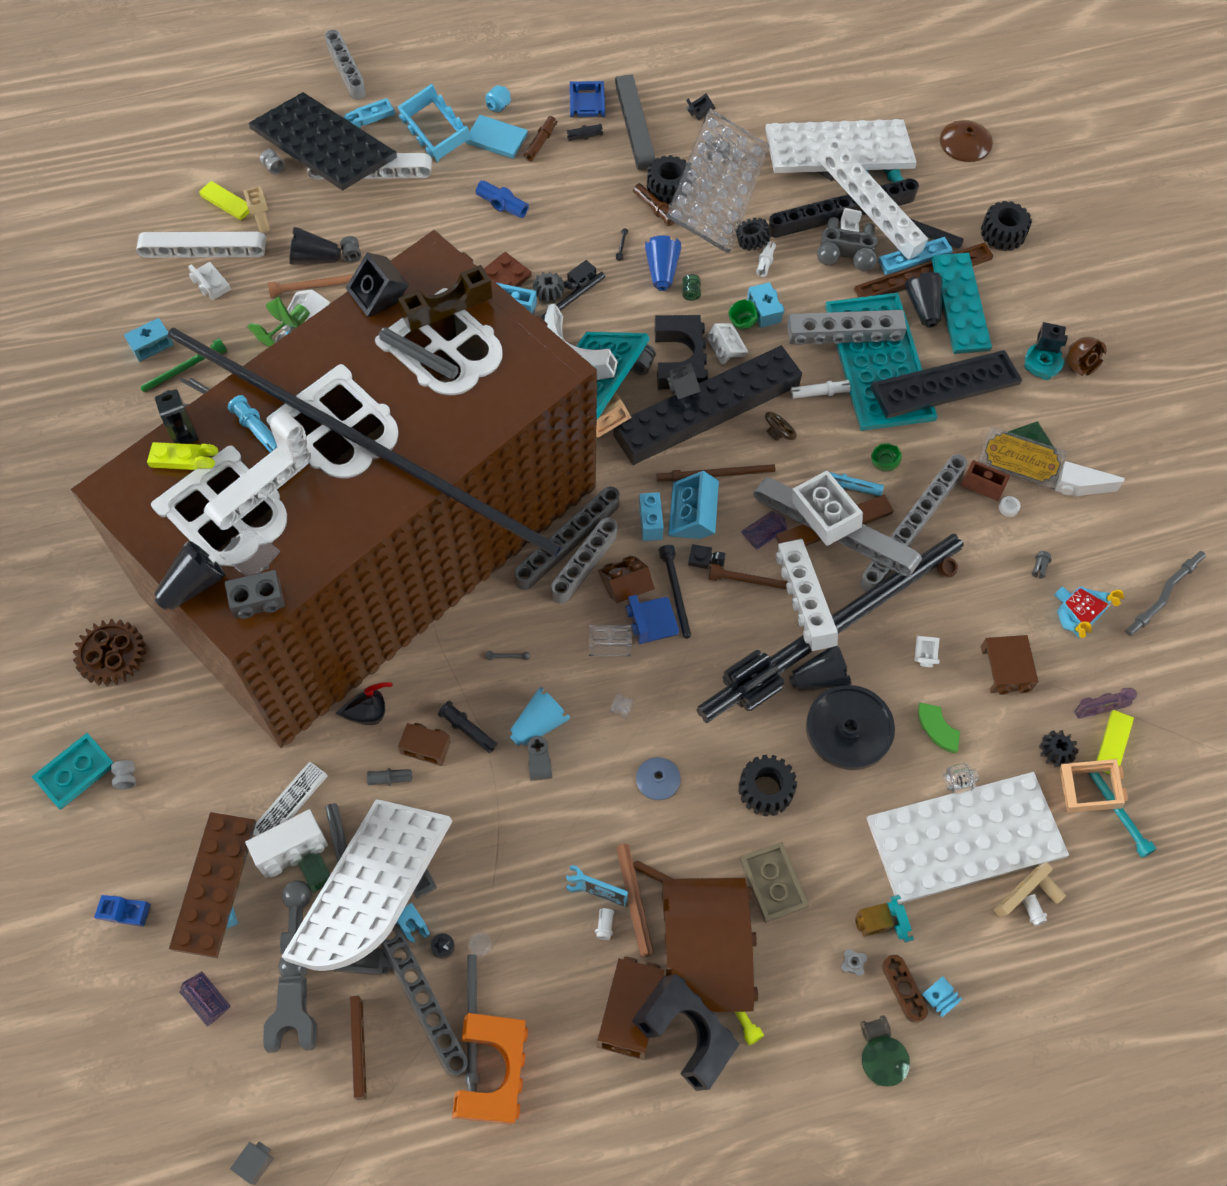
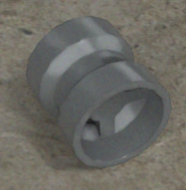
(350, 247)

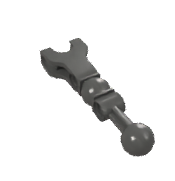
(292, 986)

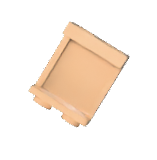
(612, 416)

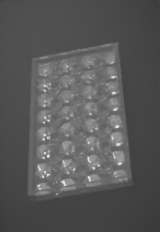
(718, 181)

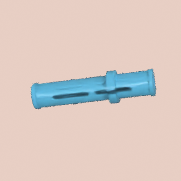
(874, 488)

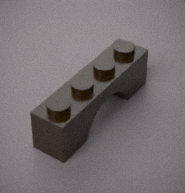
(469, 290)

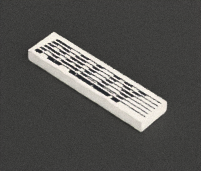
(291, 798)

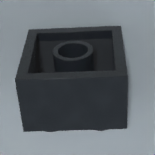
(376, 284)

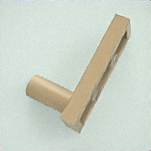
(257, 206)
(1037, 876)

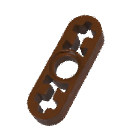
(918, 1002)

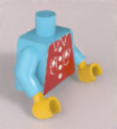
(1084, 608)

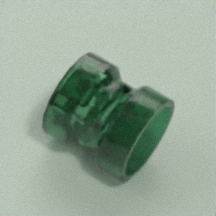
(691, 287)

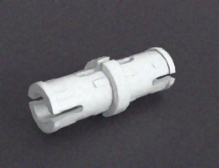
(765, 259)

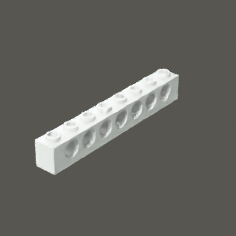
(872, 198)

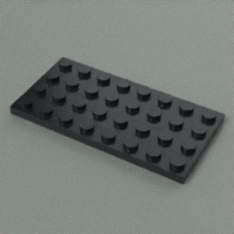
(323, 140)

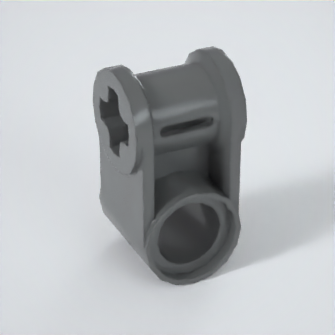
(539, 761)

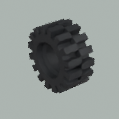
(753, 234)

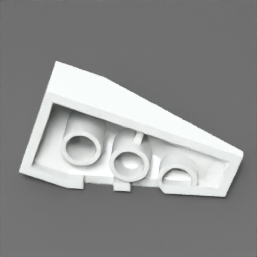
(310, 300)

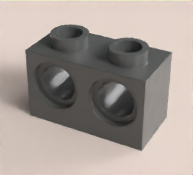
(683, 381)
(254, 588)

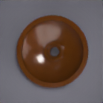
(966, 141)

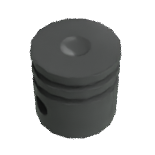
(644, 361)

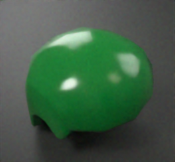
(743, 314)
(886, 457)

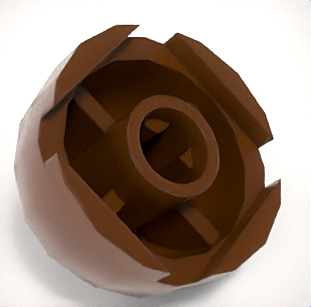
(1085, 355)

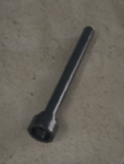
(667, 554)

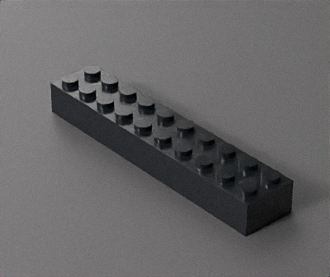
(719, 401)

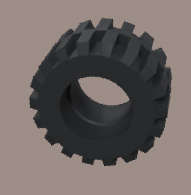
(664, 177)
(1006, 225)
(767, 768)

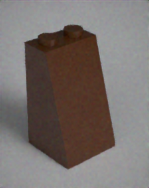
(628, 993)

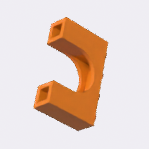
(508, 1038)

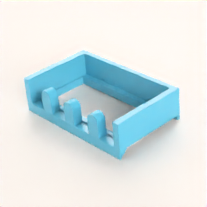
(420, 101)

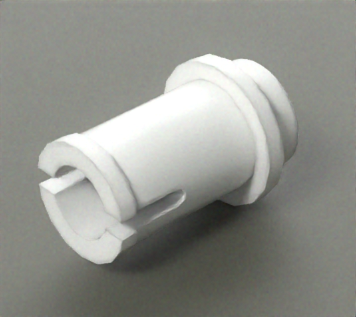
(1034, 910)
(605, 924)

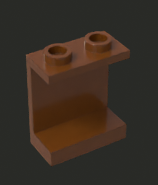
(1010, 664)

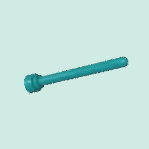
(1143, 845)

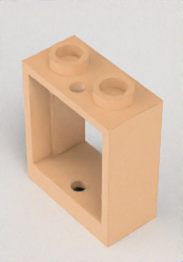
(1116, 774)

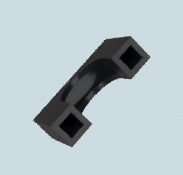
(685, 330)
(714, 1041)

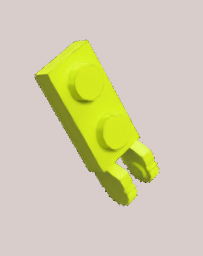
(181, 456)

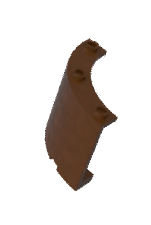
(711, 940)

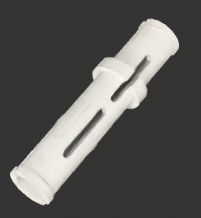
(828, 388)

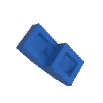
(122, 911)

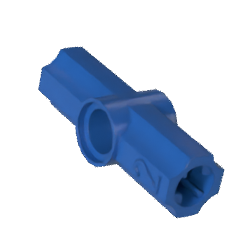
(502, 199)

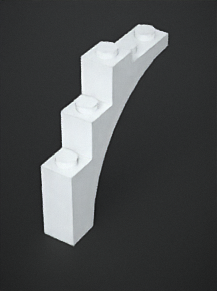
(602, 359)

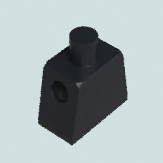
(172, 409)

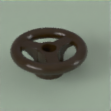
(779, 427)

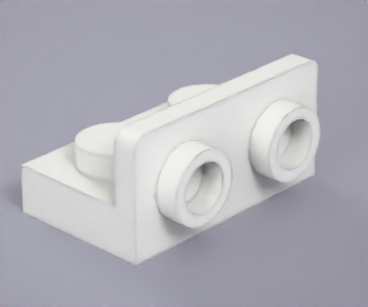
(209, 280)
(726, 342)

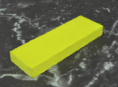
(225, 200)
(1115, 737)

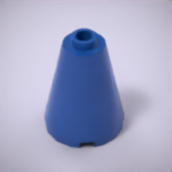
(662, 260)

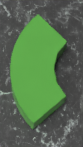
(937, 729)

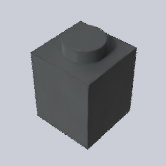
(252, 1162)

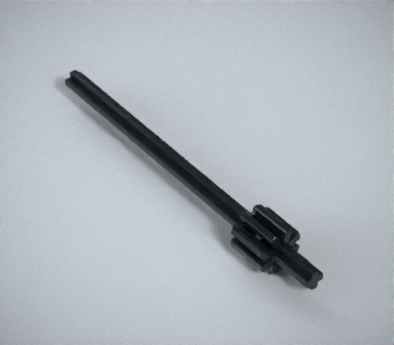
(757, 674)

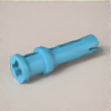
(250, 418)

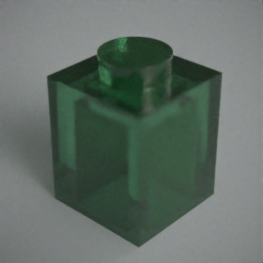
(314, 871)

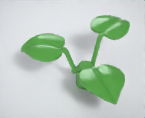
(279, 312)

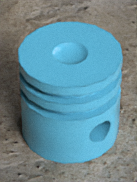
(942, 996)

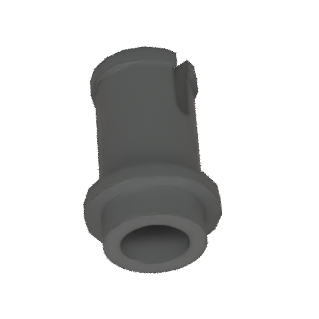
(1042, 560)

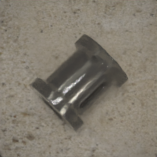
(875, 1028)

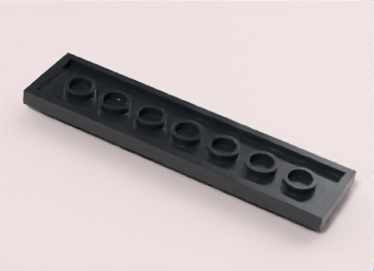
(945, 383)

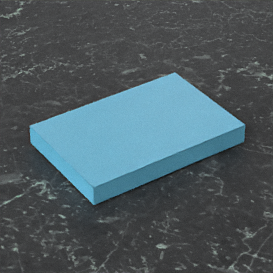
(497, 136)

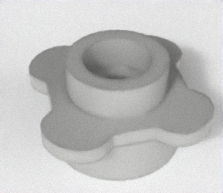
(847, 965)

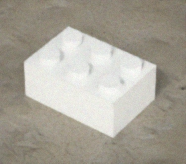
(827, 508)
(286, 844)

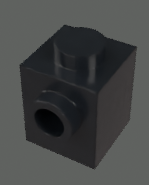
(1051, 337)

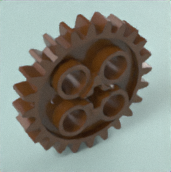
(109, 652)

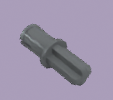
(389, 776)

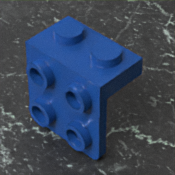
(651, 619)

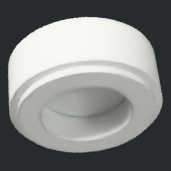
(1009, 506)

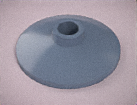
(658, 788)

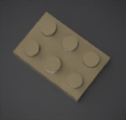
(774, 882)

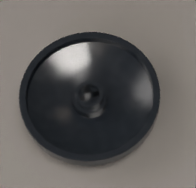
(850, 727)

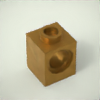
(874, 920)

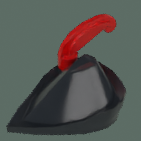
(366, 707)

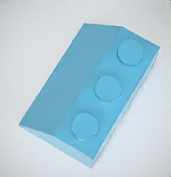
(694, 506)

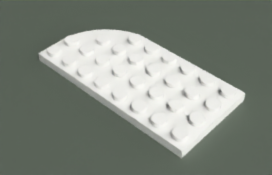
(368, 886)

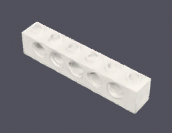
(807, 595)

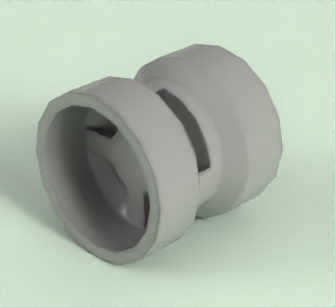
(272, 161)
(123, 775)

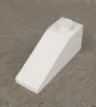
(1081, 480)

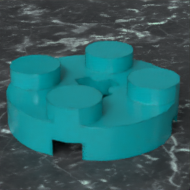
(1041, 369)
(902, 919)

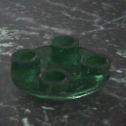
(885, 1061)

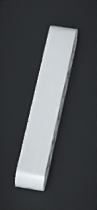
(404, 166)
(201, 244)

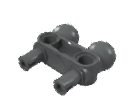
(847, 243)

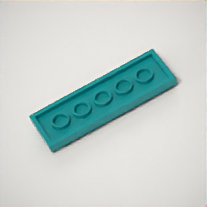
(962, 304)

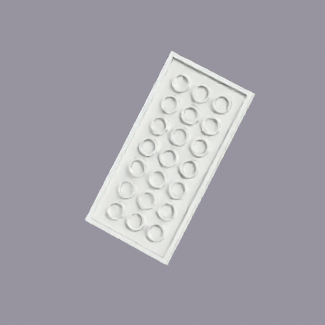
(872, 143)
(966, 837)

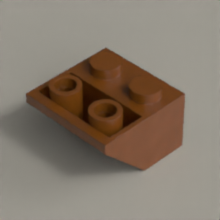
(626, 578)

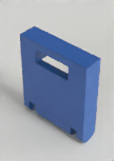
(587, 103)

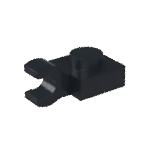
(702, 556)

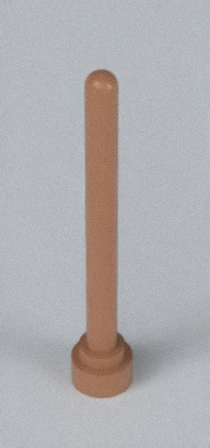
(276, 289)

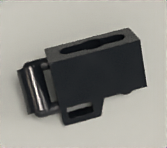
(580, 275)

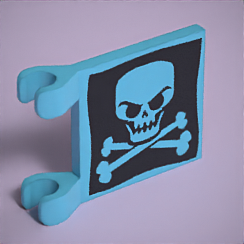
(596, 887)

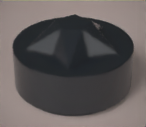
(442, 946)

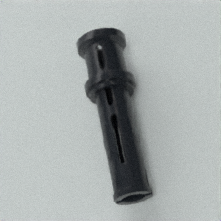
(460, 721)

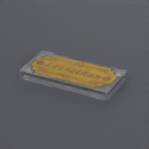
(1022, 458)

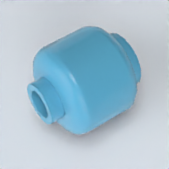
(498, 98)

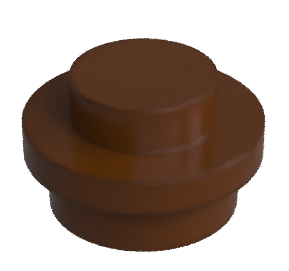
(947, 567)

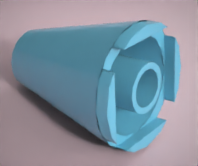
(538, 718)

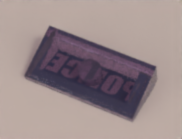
(765, 529)
(204, 998)

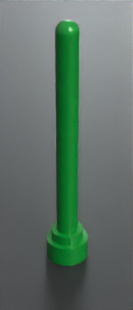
(217, 346)

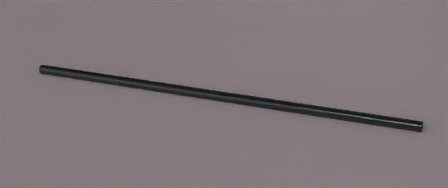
(366, 443)

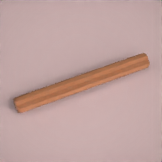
(635, 900)

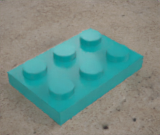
(73, 771)

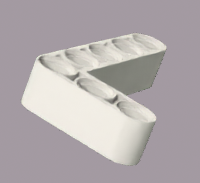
(266, 476)

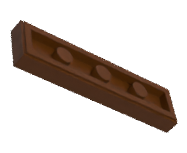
(358, 1048)

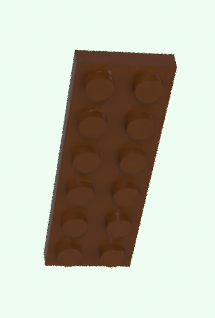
(212, 885)

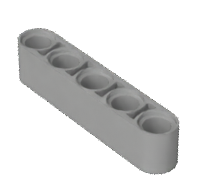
(345, 64)
(580, 568)

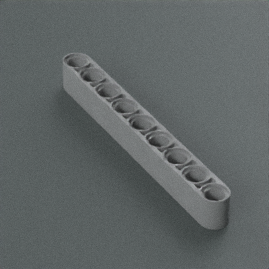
(919, 515)
(863, 540)

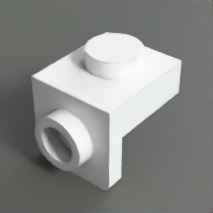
(850, 220)
(927, 651)

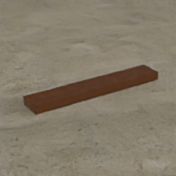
(872, 510)

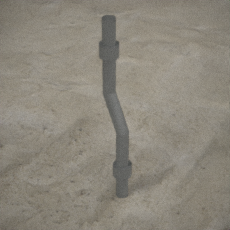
(1144, 618)

